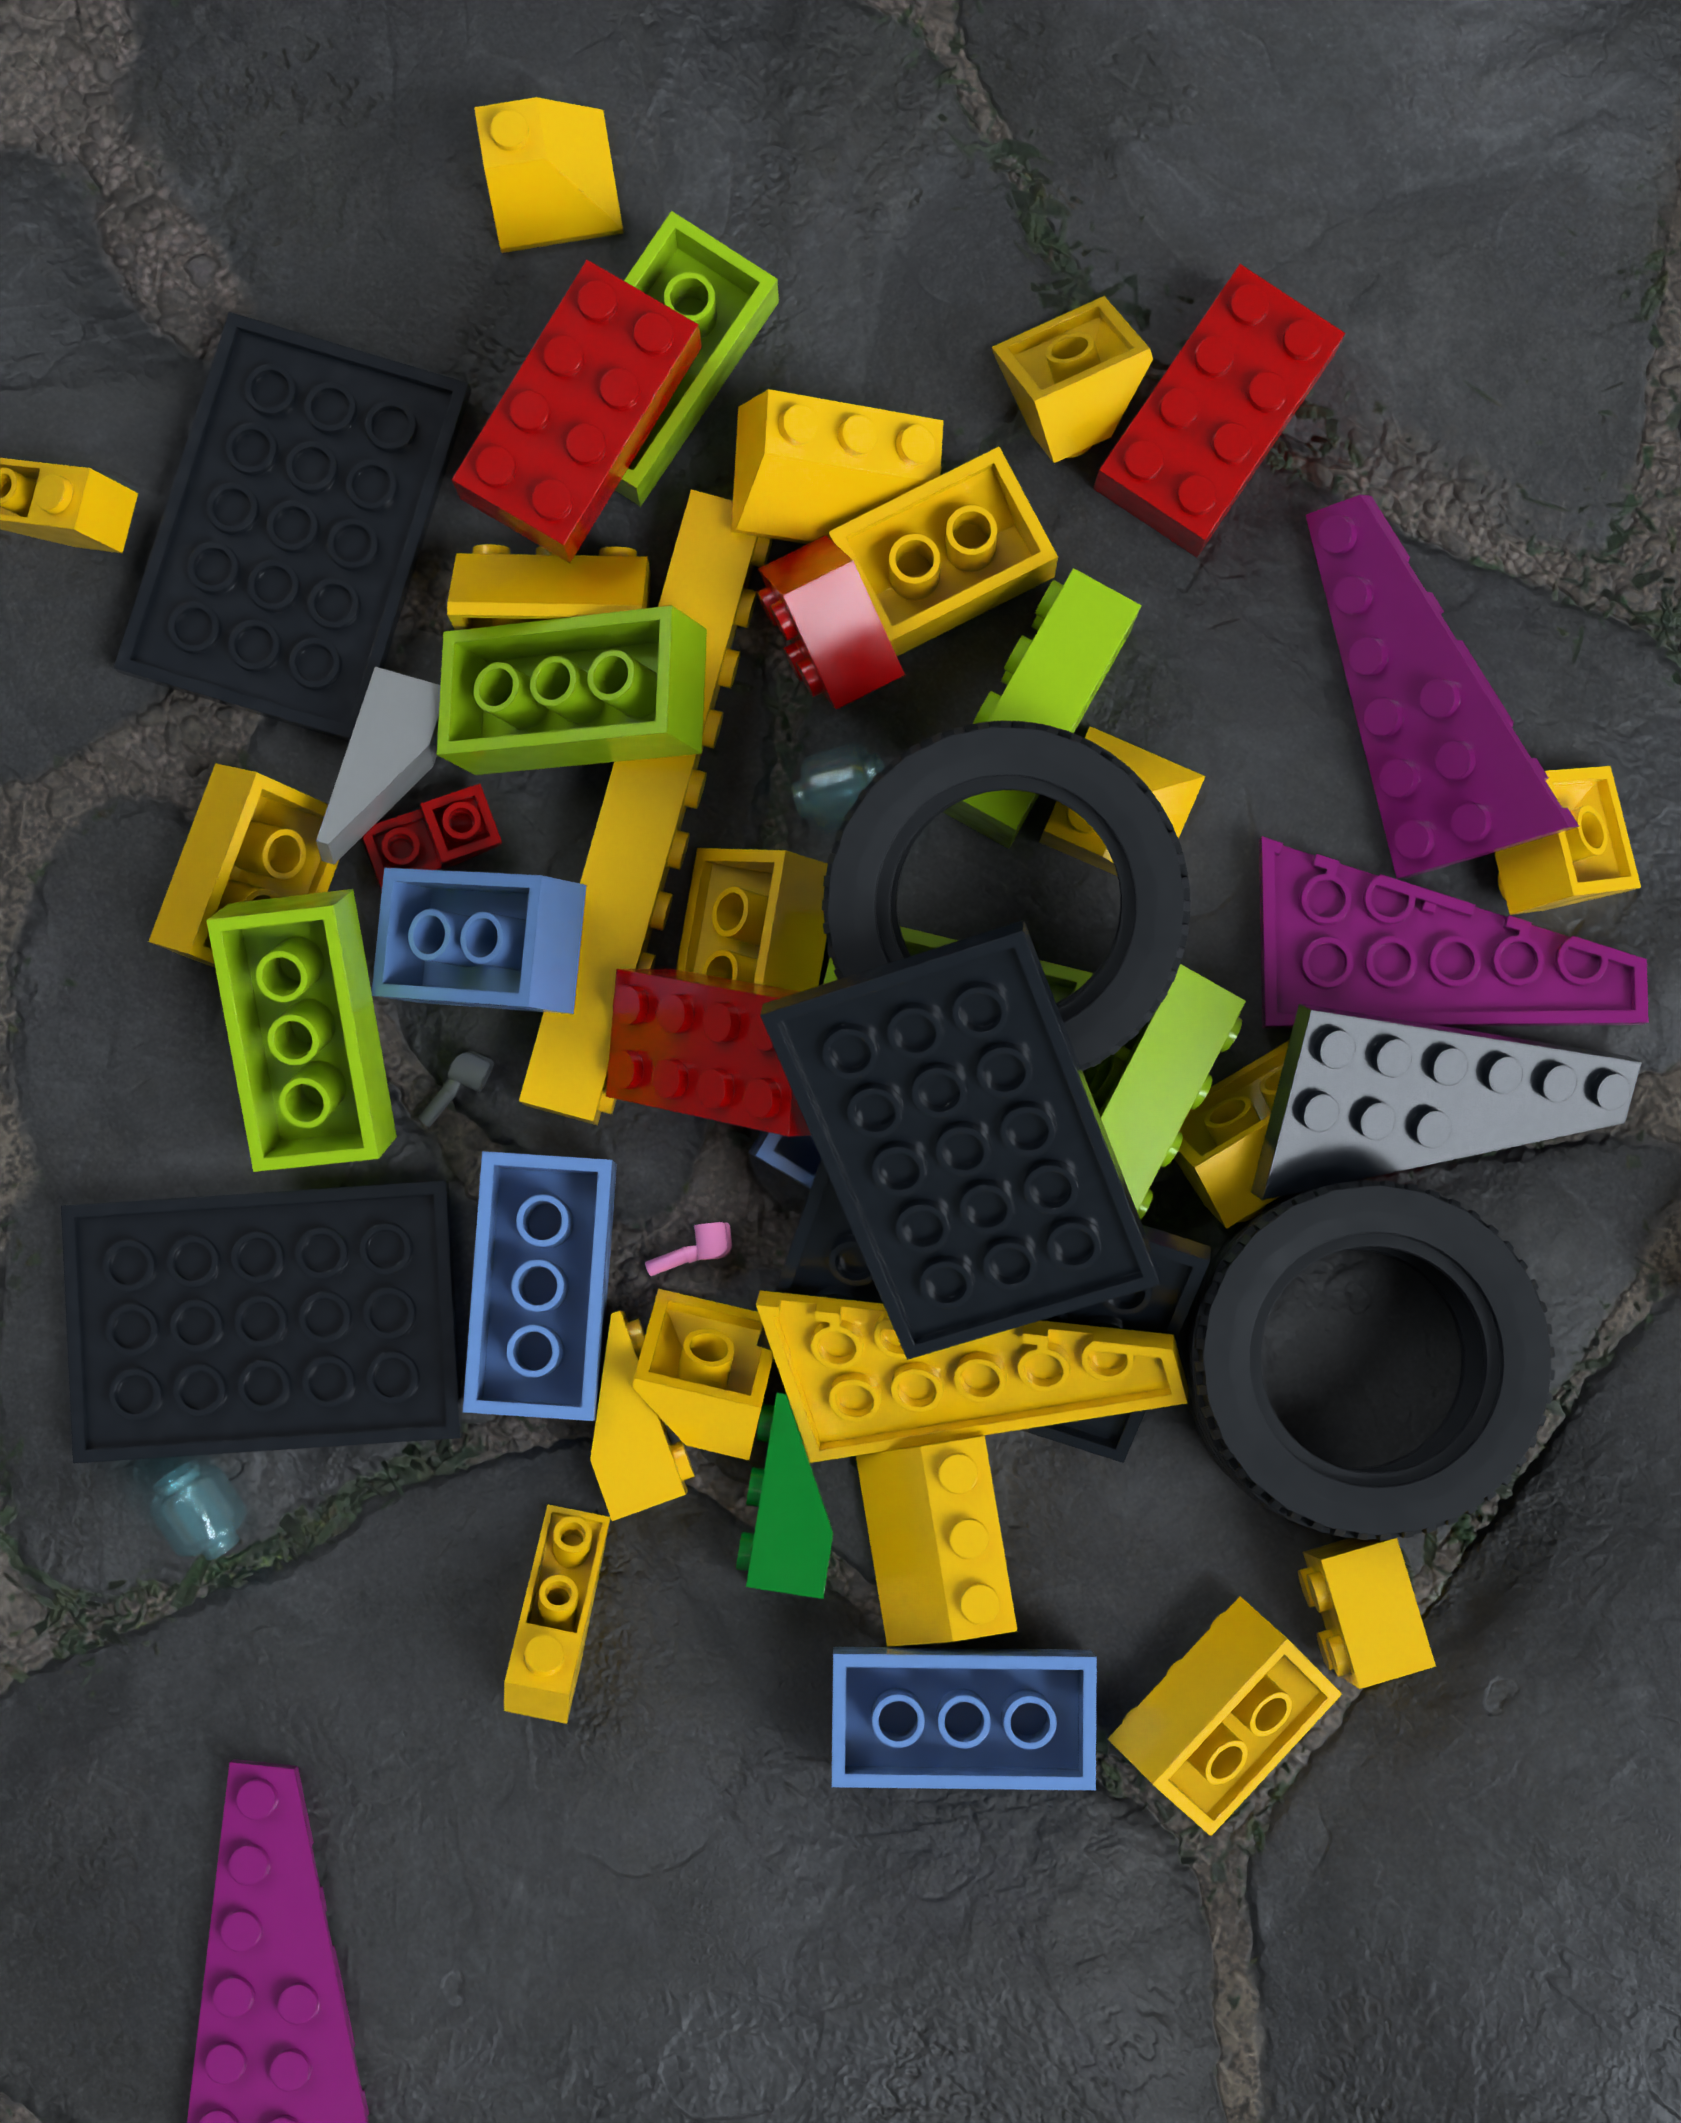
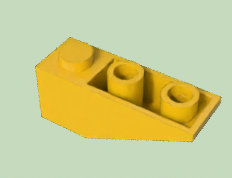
(65, 505)
(630, 1442)
(555, 1614)

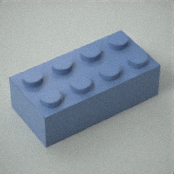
(539, 1286)
(964, 1718)

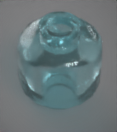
(833, 782)
(198, 1510)

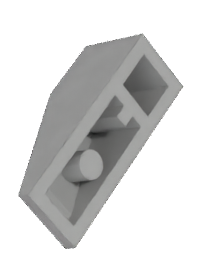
(384, 759)

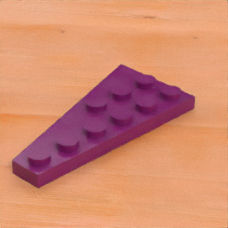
(1429, 722)
(1425, 956)
(273, 1995)

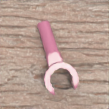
(712, 1242)

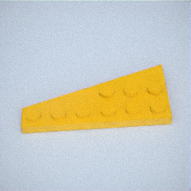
(864, 1397)

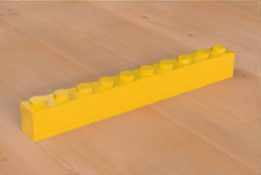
(642, 822)

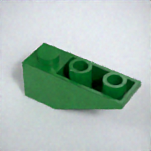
(792, 1524)

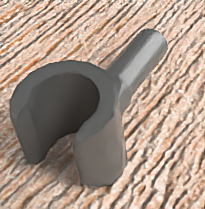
(468, 1070)

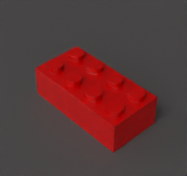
(1218, 410)
(578, 411)
(699, 1050)

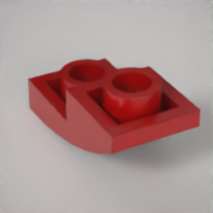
(435, 835)

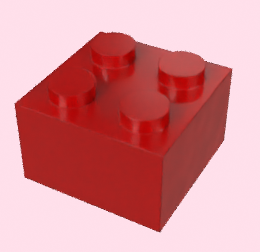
(831, 623)

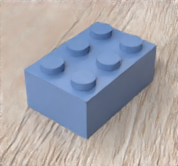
(479, 939)

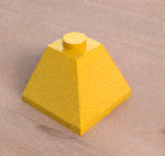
(548, 172)
(1074, 376)
(1169, 782)
(1576, 862)
(704, 1372)

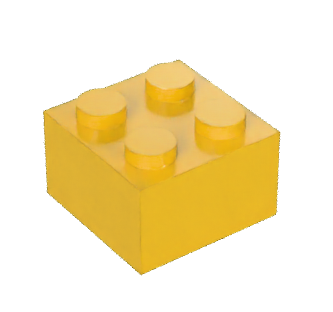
(1366, 1610)

